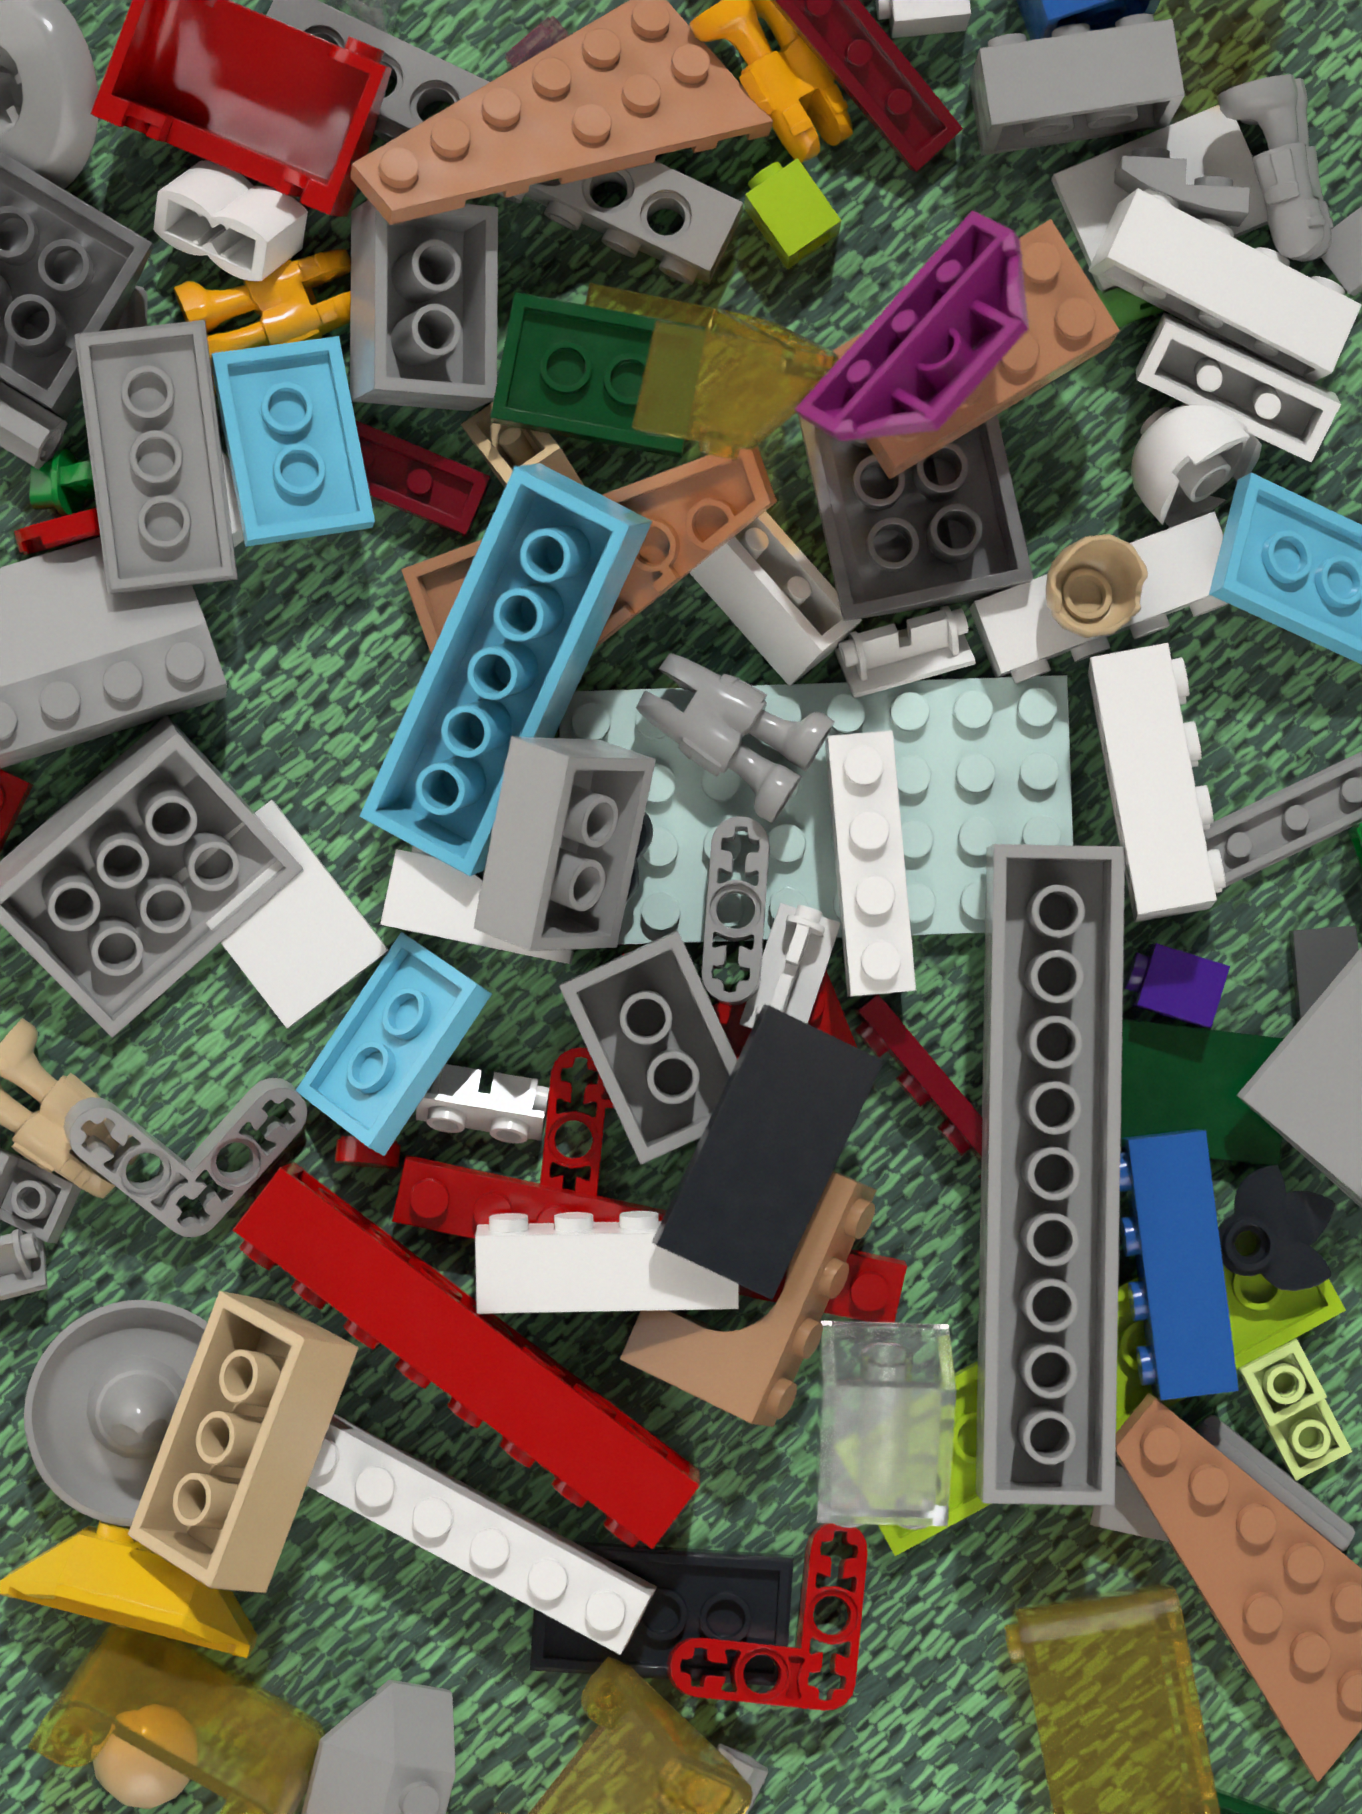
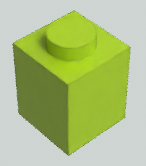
(790, 211)

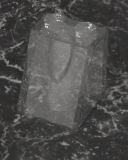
(884, 1424)

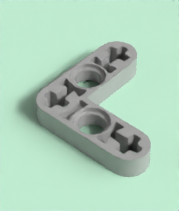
(183, 1177)

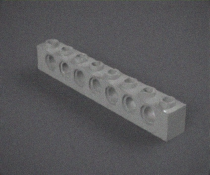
(424, 78)

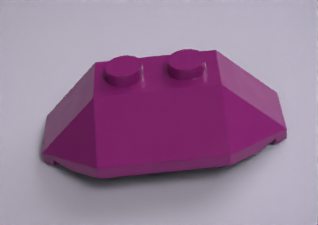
(929, 340)

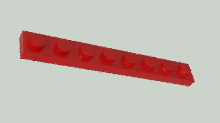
(460, 1198)

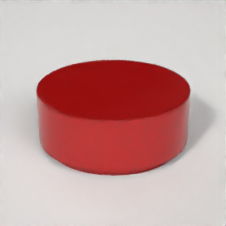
(355, 1153)

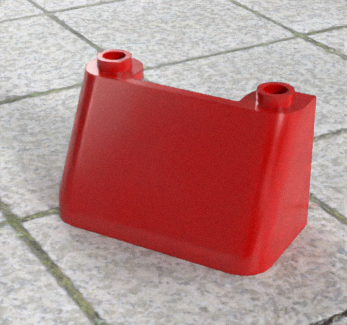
(247, 95)

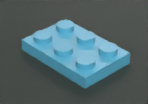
(292, 441)
(1293, 565)
(393, 1043)

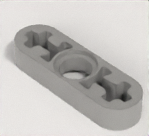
(723, 862)

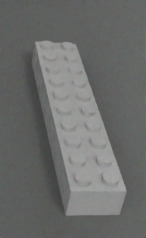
(1050, 1174)

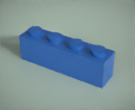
(1177, 1265)

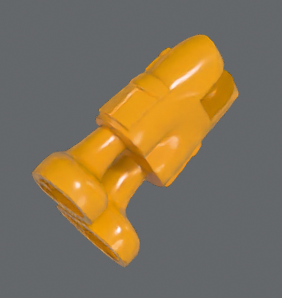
(784, 84)
(281, 299)

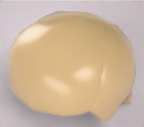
(1095, 585)
(136, 1776)

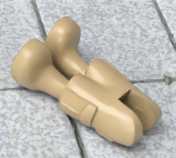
(42, 1134)

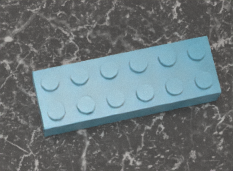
(504, 660)

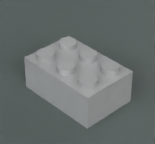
(1076, 84)
(424, 308)
(563, 843)
(653, 1043)

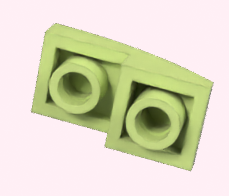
(1294, 1409)

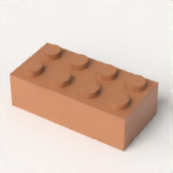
(1064, 331)

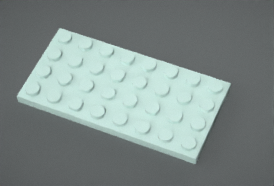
(972, 770)

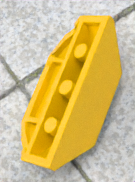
(127, 1584)

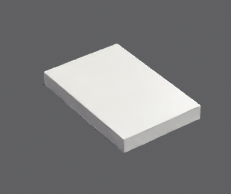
(1211, 148)
(304, 937)

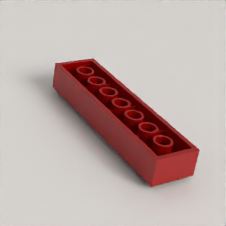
(469, 1355)

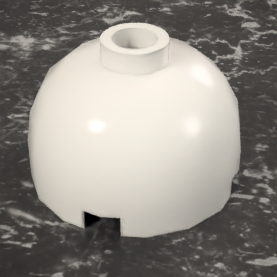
(1187, 458)

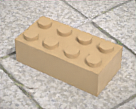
(242, 1442)

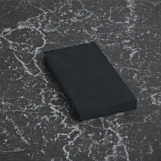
(767, 1151)
(695, 1596)

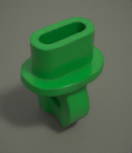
(61, 484)

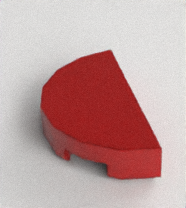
(58, 532)

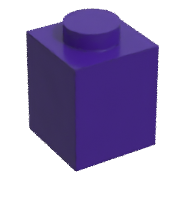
(1176, 984)

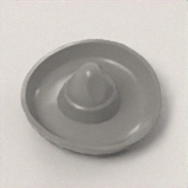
(45, 89)
(107, 1402)

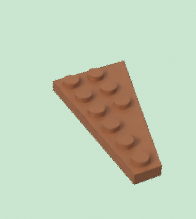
(571, 113)
(692, 516)
(1264, 1574)

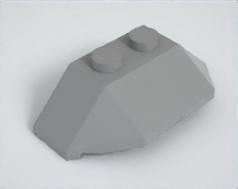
(387, 1755)

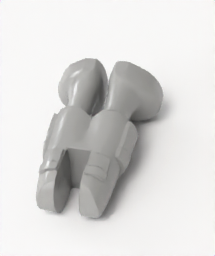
(1289, 169)
(718, 719)

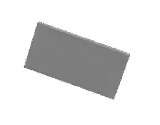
(156, 456)

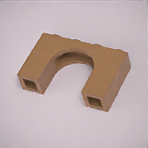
(755, 1367)

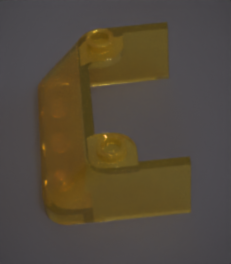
(719, 382)

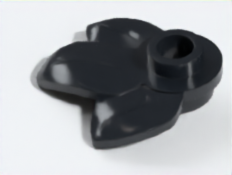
(1283, 1232)

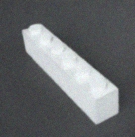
(480, 1535)

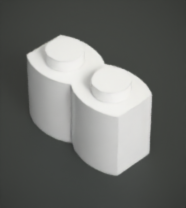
(230, 220)

